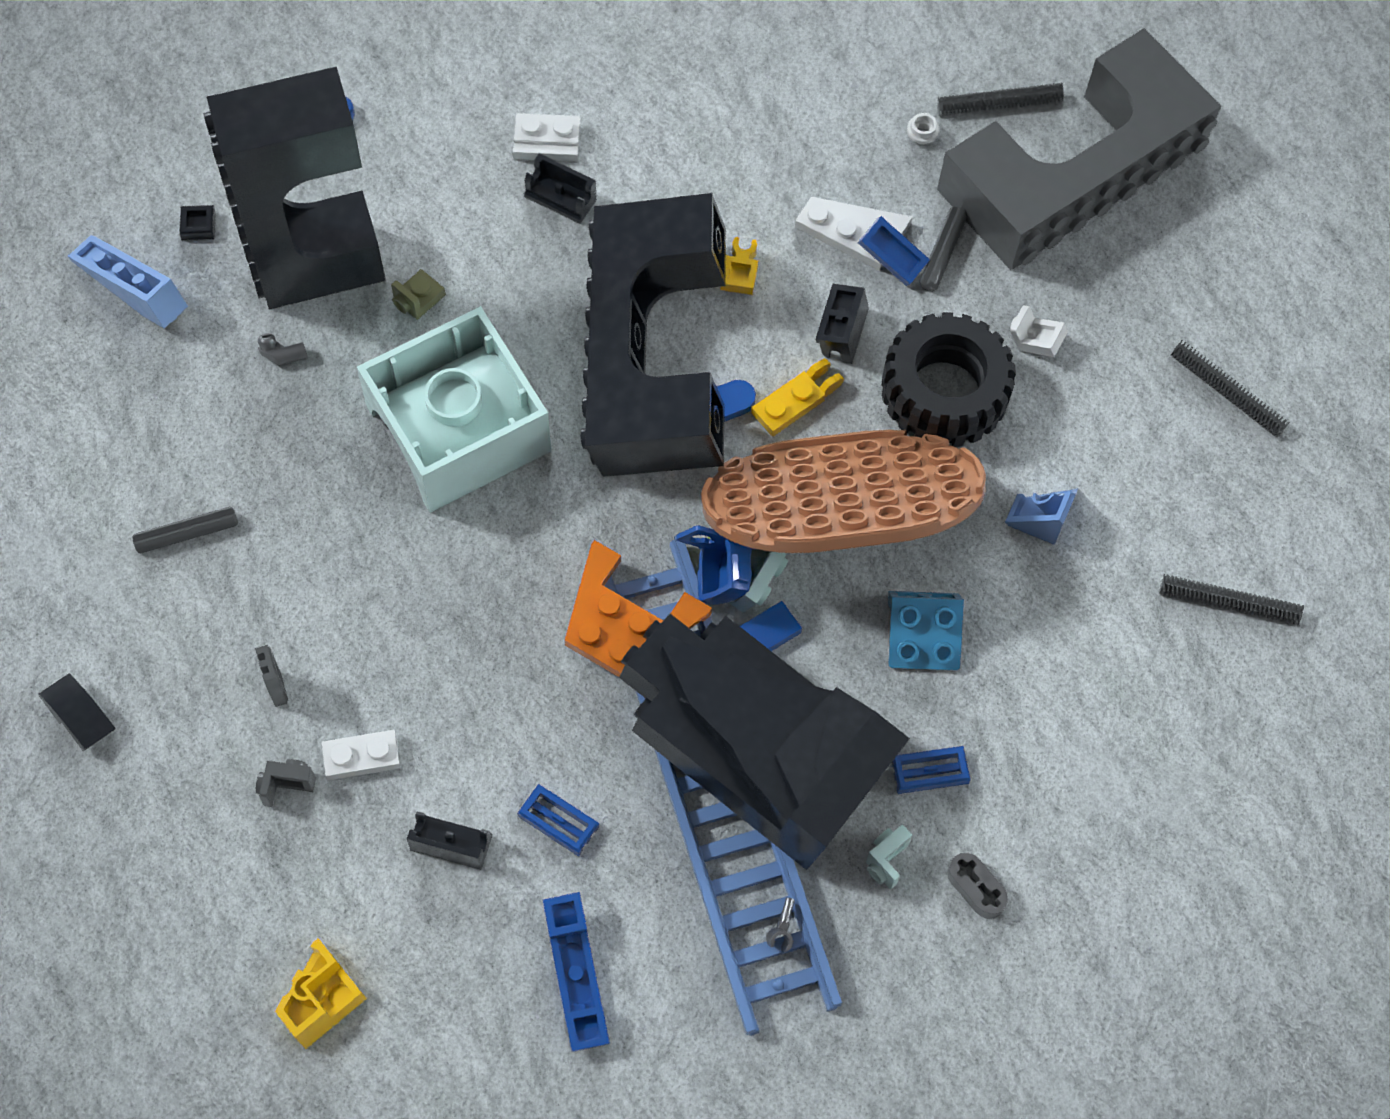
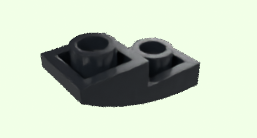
(76, 711)

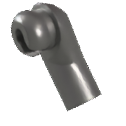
(278, 353)

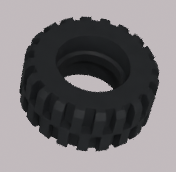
(954, 342)

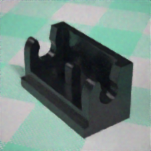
(560, 188)
(843, 321)
(449, 841)

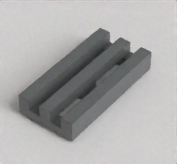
(272, 675)

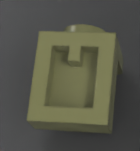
(417, 294)

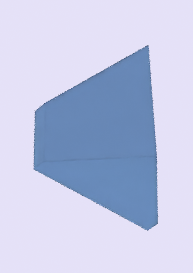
(1041, 514)

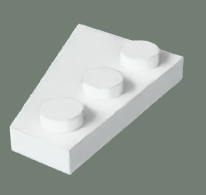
(844, 225)

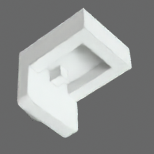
(1037, 334)

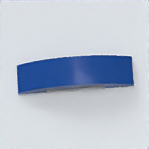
(575, 972)

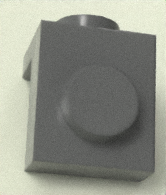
(288, 775)

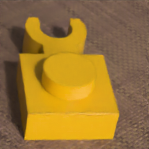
(741, 269)

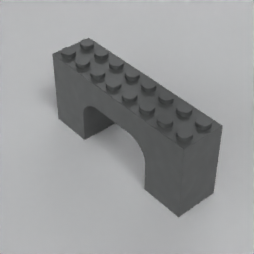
(1033, 204)

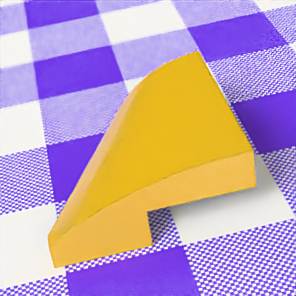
(318, 997)

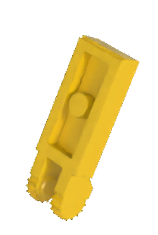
(795, 398)

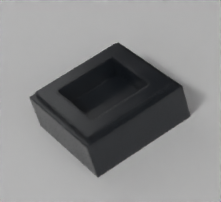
(197, 222)

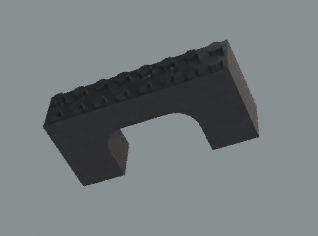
(264, 147)
(635, 260)

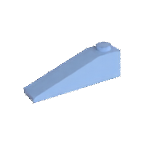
(130, 280)

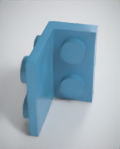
(925, 630)

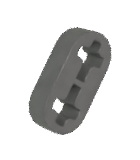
(984, 880)

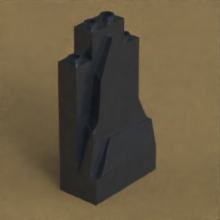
(758, 732)

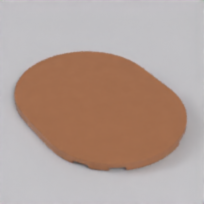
(843, 491)

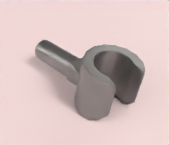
(782, 927)

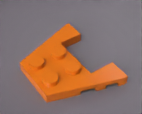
(607, 624)

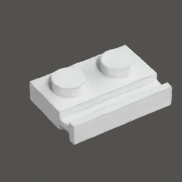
(546, 134)

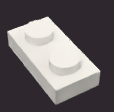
(360, 755)

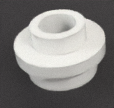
(925, 122)

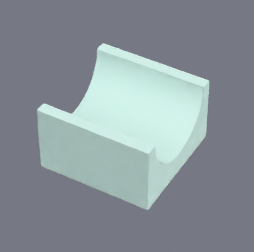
(457, 407)

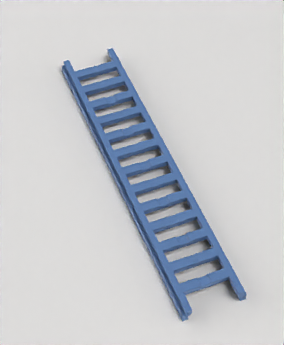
(783, 866)

